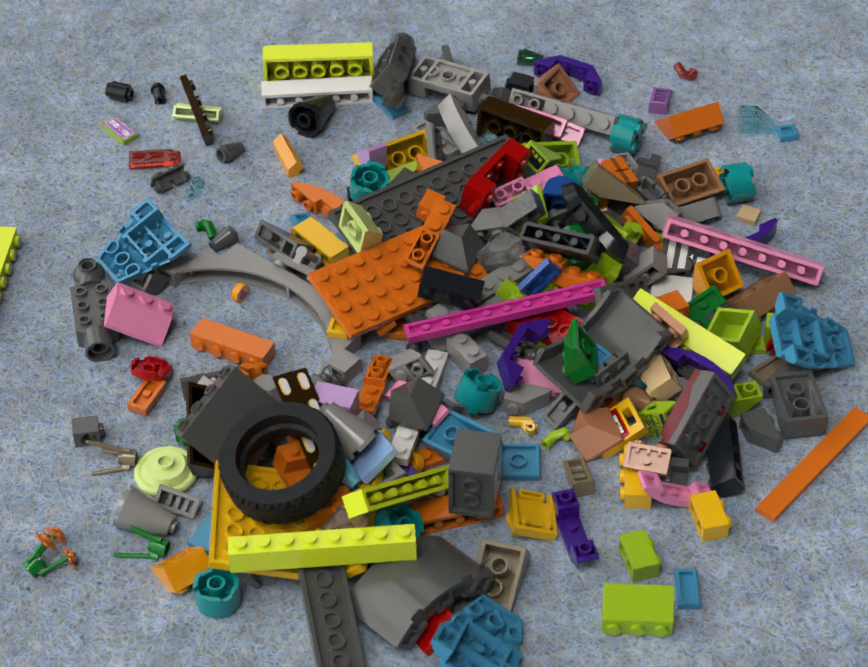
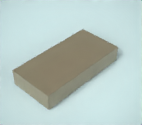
(765, 369)

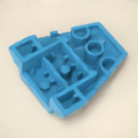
(142, 244)
(807, 338)
(480, 637)

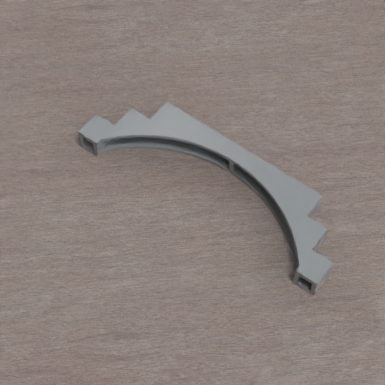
(245, 266)

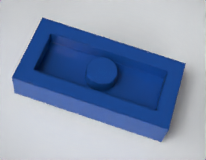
(539, 277)

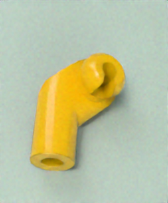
(524, 423)

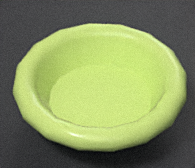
(163, 466)

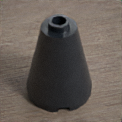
(311, 115)

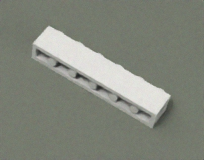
(342, 90)

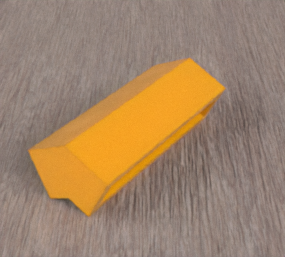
(287, 156)

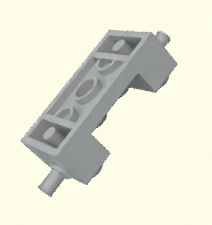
(465, 82)

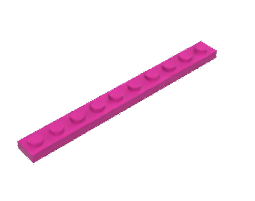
(501, 312)

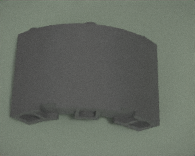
(617, 326)
(403, 595)

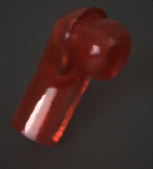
(684, 74)

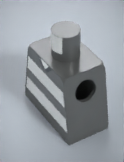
(679, 258)

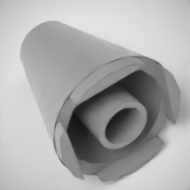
(352, 430)
(144, 513)

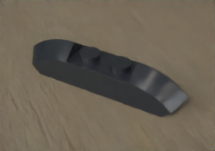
(593, 220)

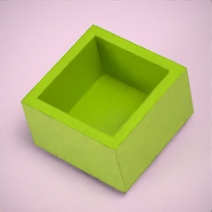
(736, 327)

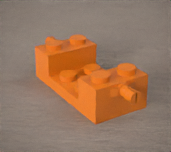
(293, 467)

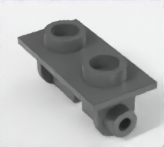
(175, 173)
(651, 190)
(614, 365)

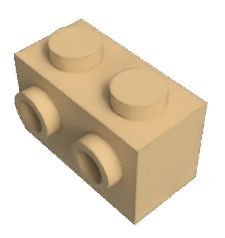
(660, 379)

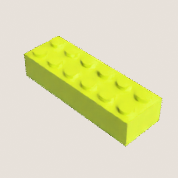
(317, 61)

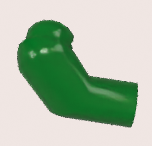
(207, 226)

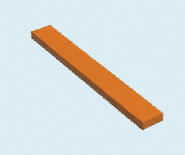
(813, 465)

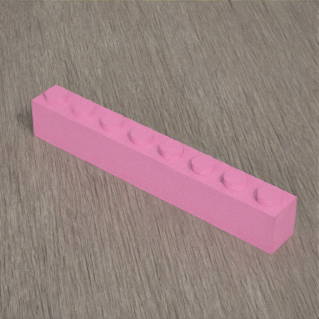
(743, 249)

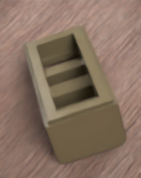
(582, 483)

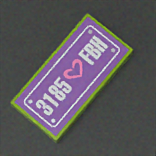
(120, 130)

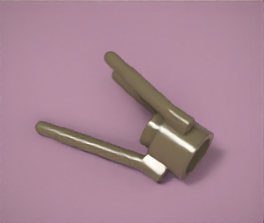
(126, 457)

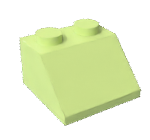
(359, 227)

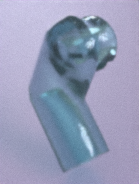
(192, 185)

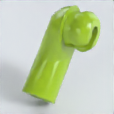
(555, 435)

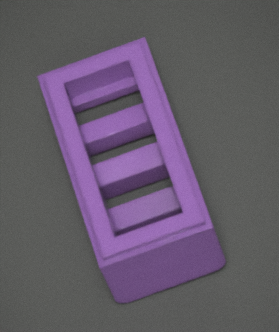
(659, 101)

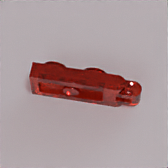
(153, 158)

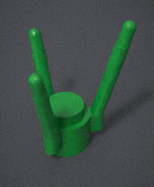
(157, 546)

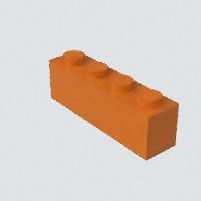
(231, 343)
(437, 516)

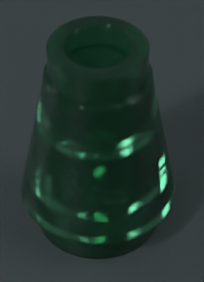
(527, 57)

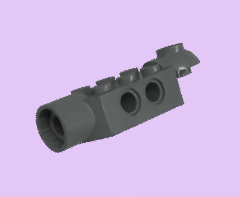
(393, 70)
(89, 309)

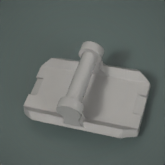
(296, 263)

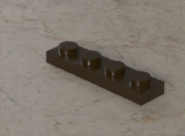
(200, 116)

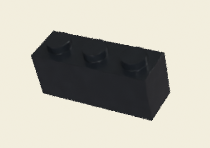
(450, 288)

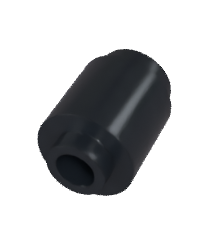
(119, 91)

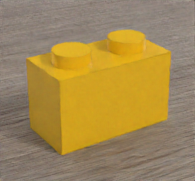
(709, 516)

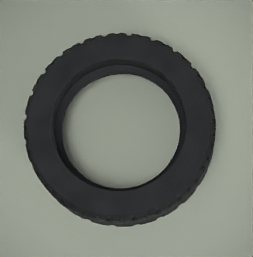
(264, 426)

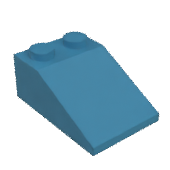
(443, 436)

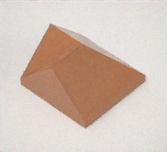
(557, 85)
(595, 433)

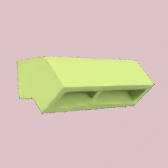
(187, 115)

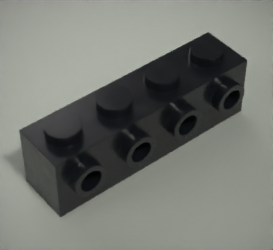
(561, 241)
(725, 460)

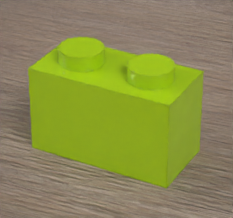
(639, 555)

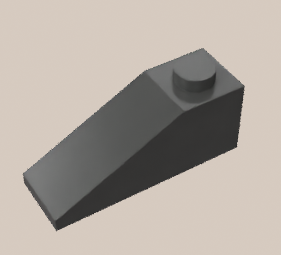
(280, 240)

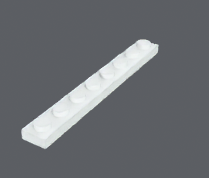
(407, 437)

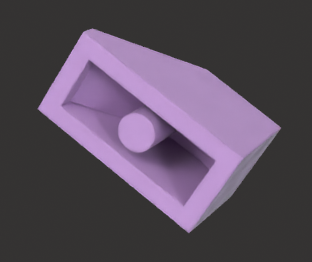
(375, 153)

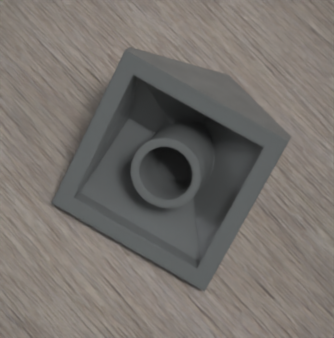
(458, 247)
(415, 404)

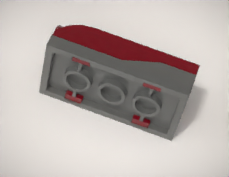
(696, 416)

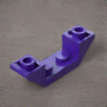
(573, 68)
(507, 368)
(571, 529)

